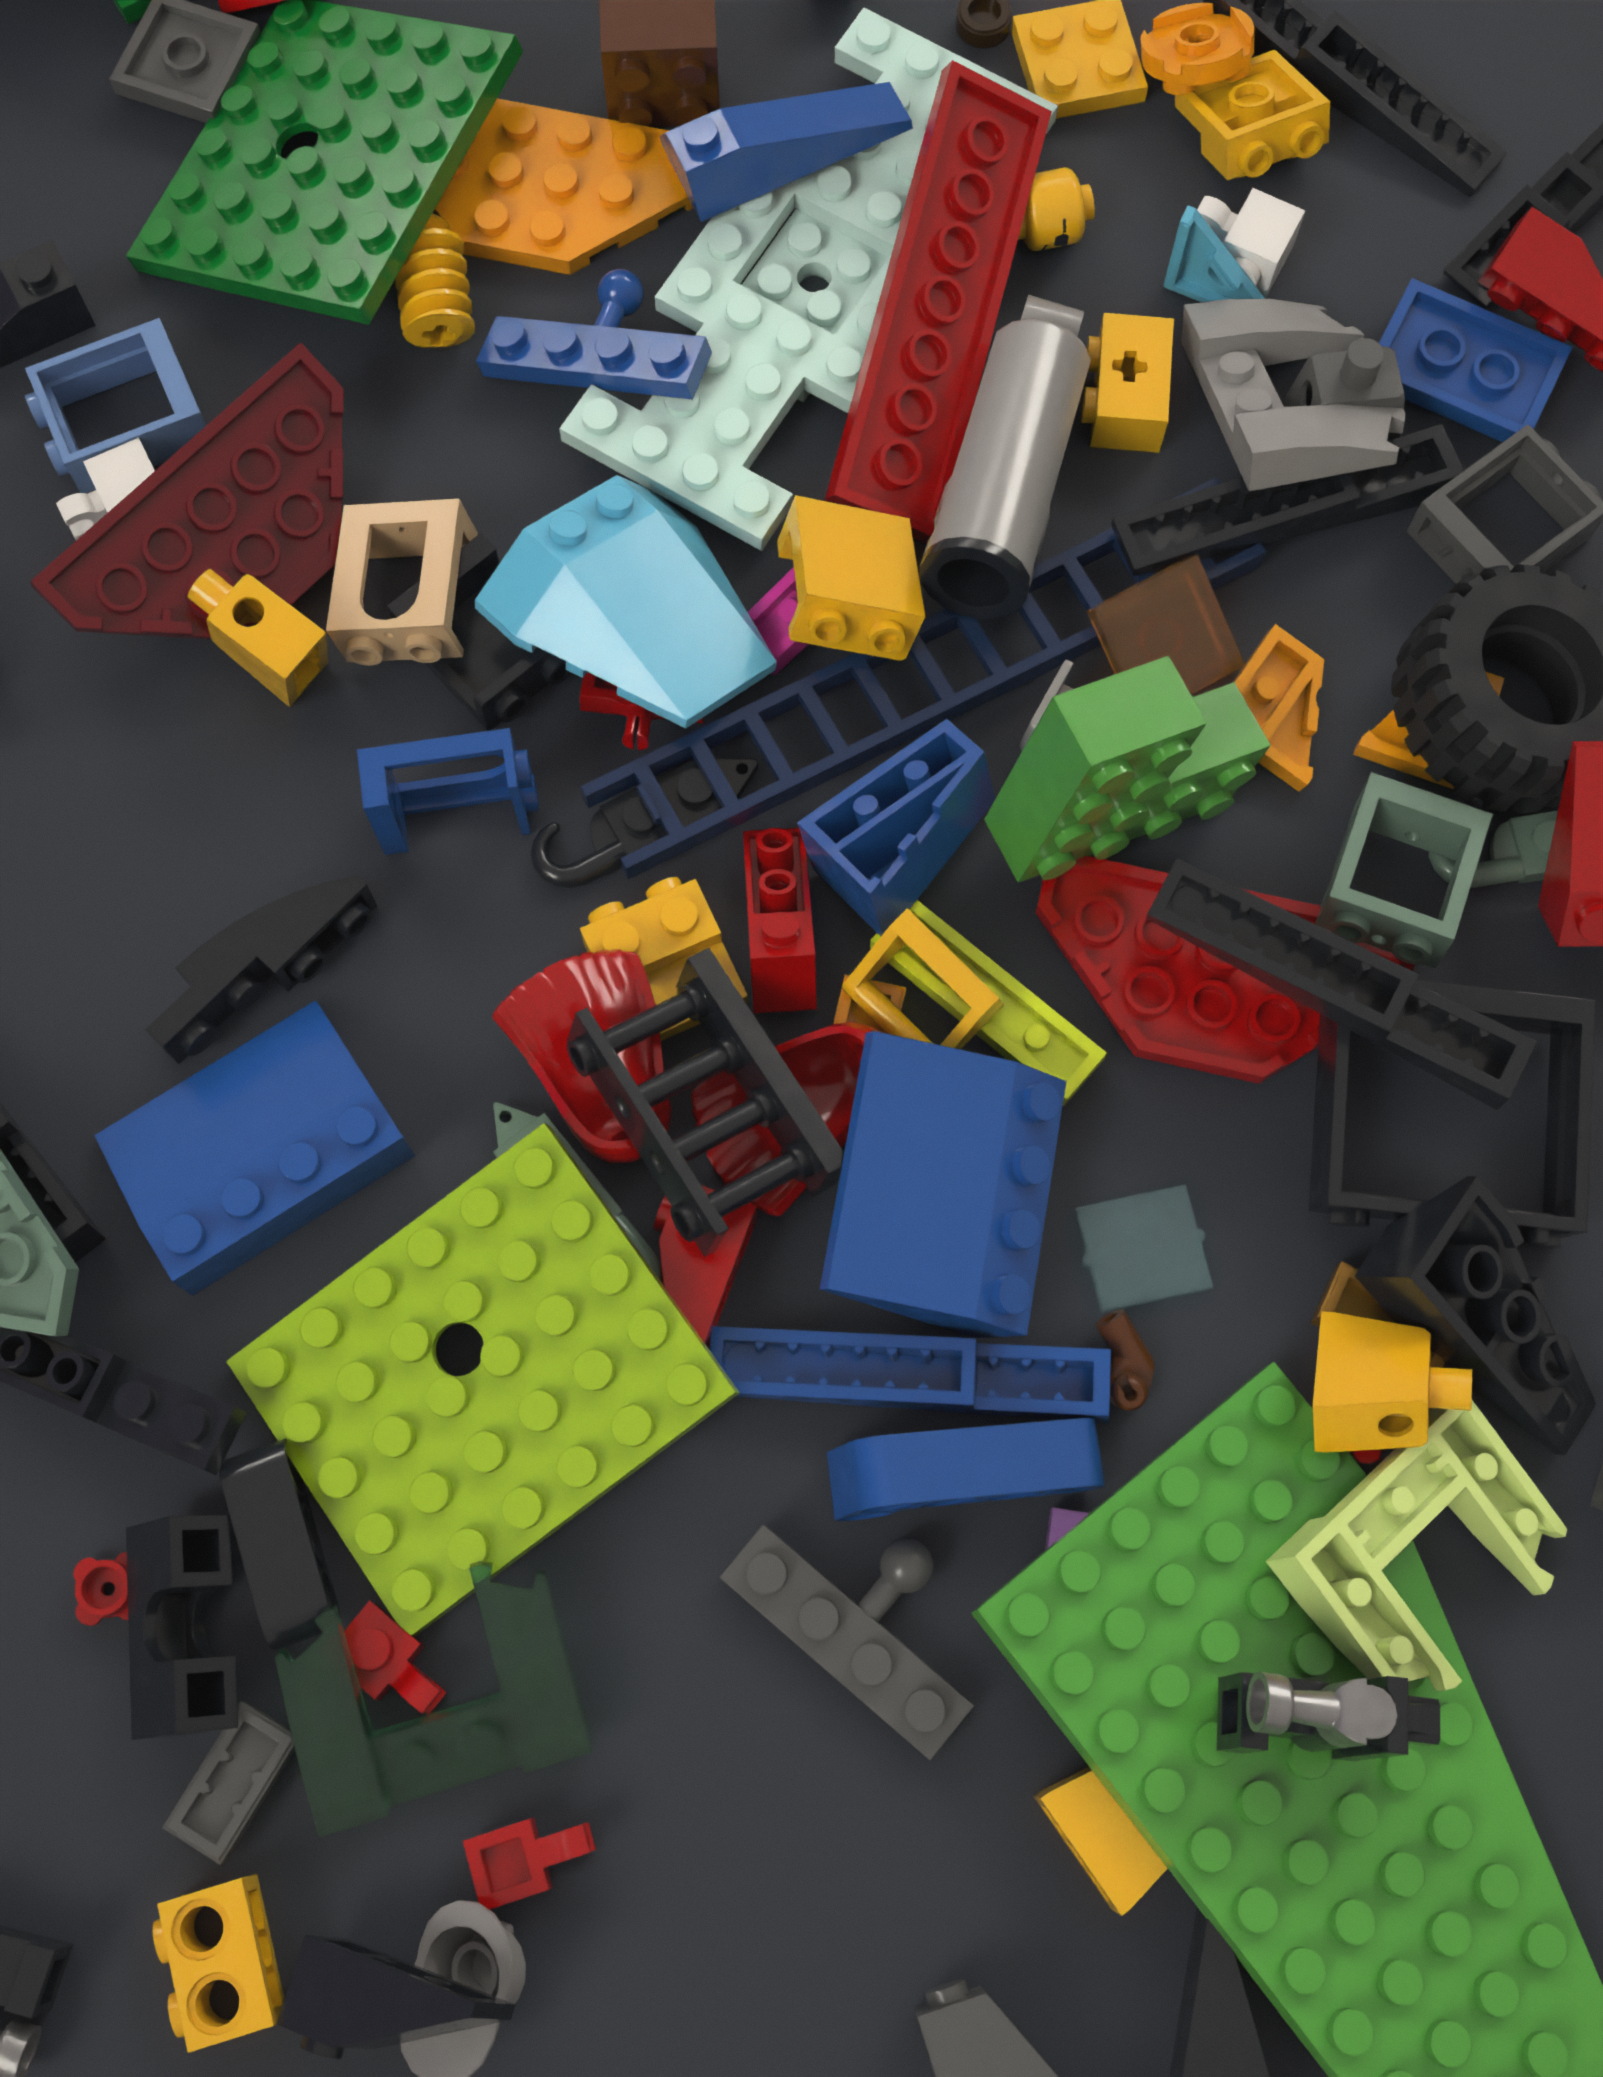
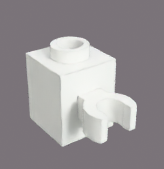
(1258, 235)
(114, 477)

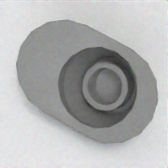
(480, 1952)

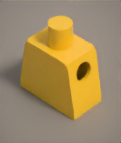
(279, 651)
(1379, 1385)
(1102, 1838)

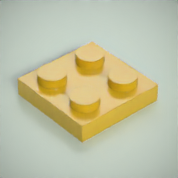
(1080, 57)

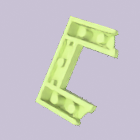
(1339, 1558)

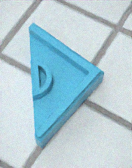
(1204, 266)

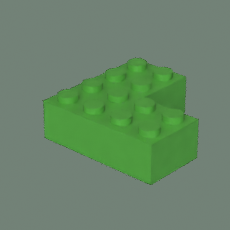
(1122, 765)

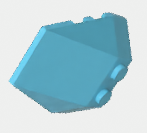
(632, 598)

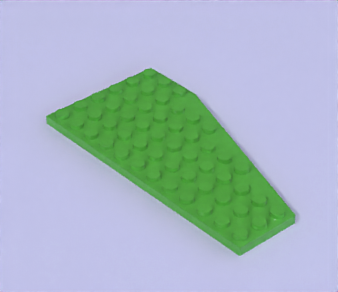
(1369, 1899)

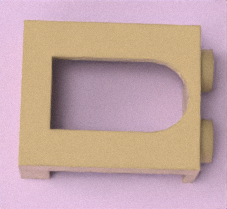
(399, 530)

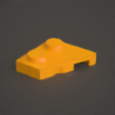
(1281, 693)

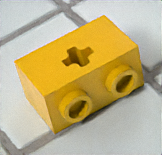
(1130, 382)

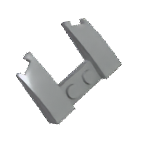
(1270, 442)

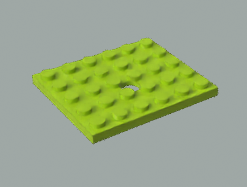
(572, 1395)

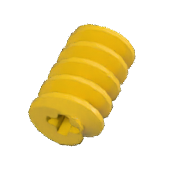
(435, 289)

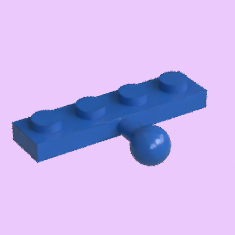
(598, 352)

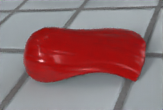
(539, 1021)
(826, 1069)

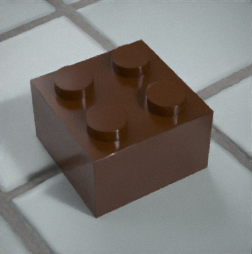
(659, 60)

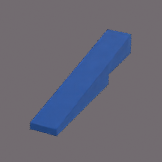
(916, 1372)

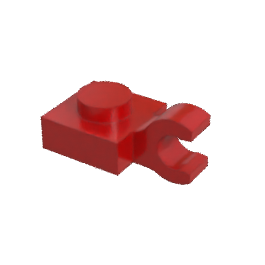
(384, 1660)
(515, 1860)

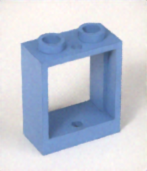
(100, 368)

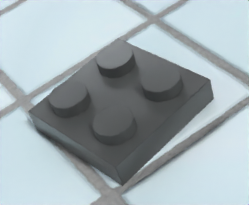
(183, 58)

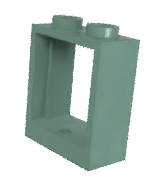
(1420, 821)

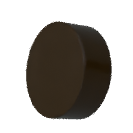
(983, 22)

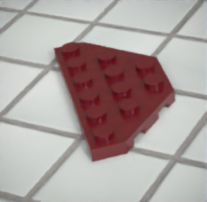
(238, 498)

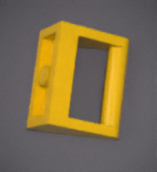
(942, 961)

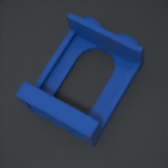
(389, 802)

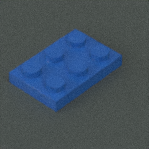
(1472, 362)

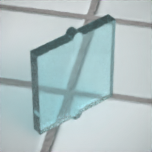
(1143, 1248)

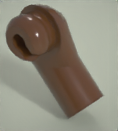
(1130, 1361)

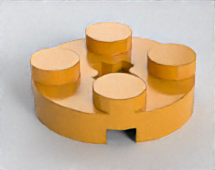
(1197, 47)

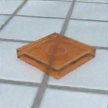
(1173, 617)

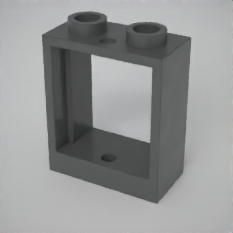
(1537, 467)

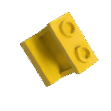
(852, 578)

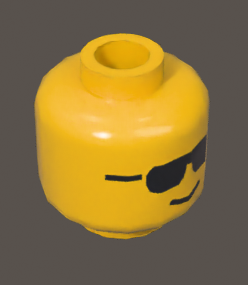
(1056, 210)

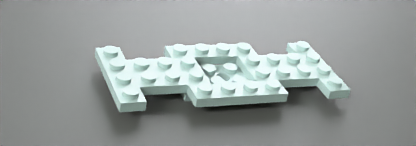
(770, 333)

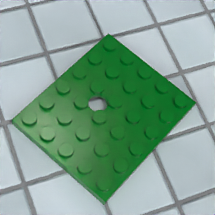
(333, 219)

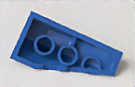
(771, 143)

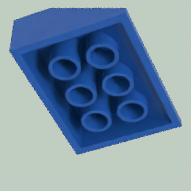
(251, 1149)
(944, 1186)

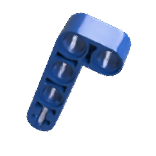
(963, 1467)

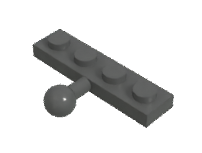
(848, 1635)

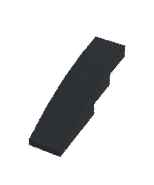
(1566, 193)

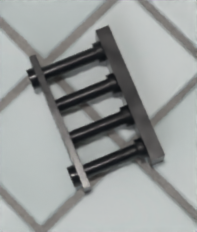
(738, 1048)

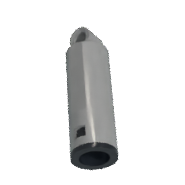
(1008, 465)

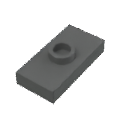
(232, 1784)

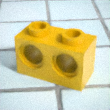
(241, 1958)

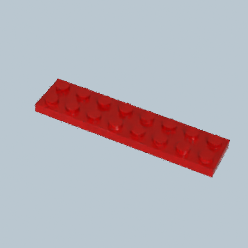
(939, 299)

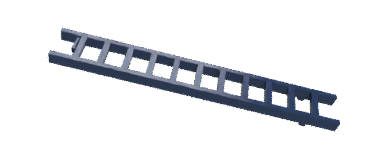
(895, 730)

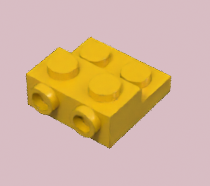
(1258, 118)
(664, 934)

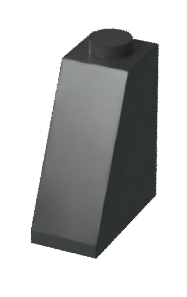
(973, 2036)

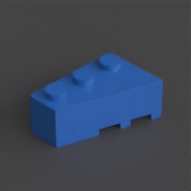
(899, 824)

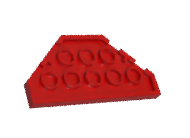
(1165, 992)

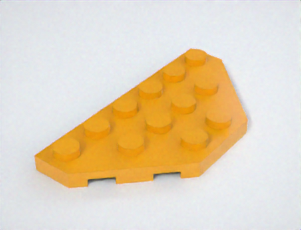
(558, 187)

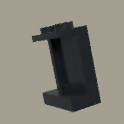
(493, 674)

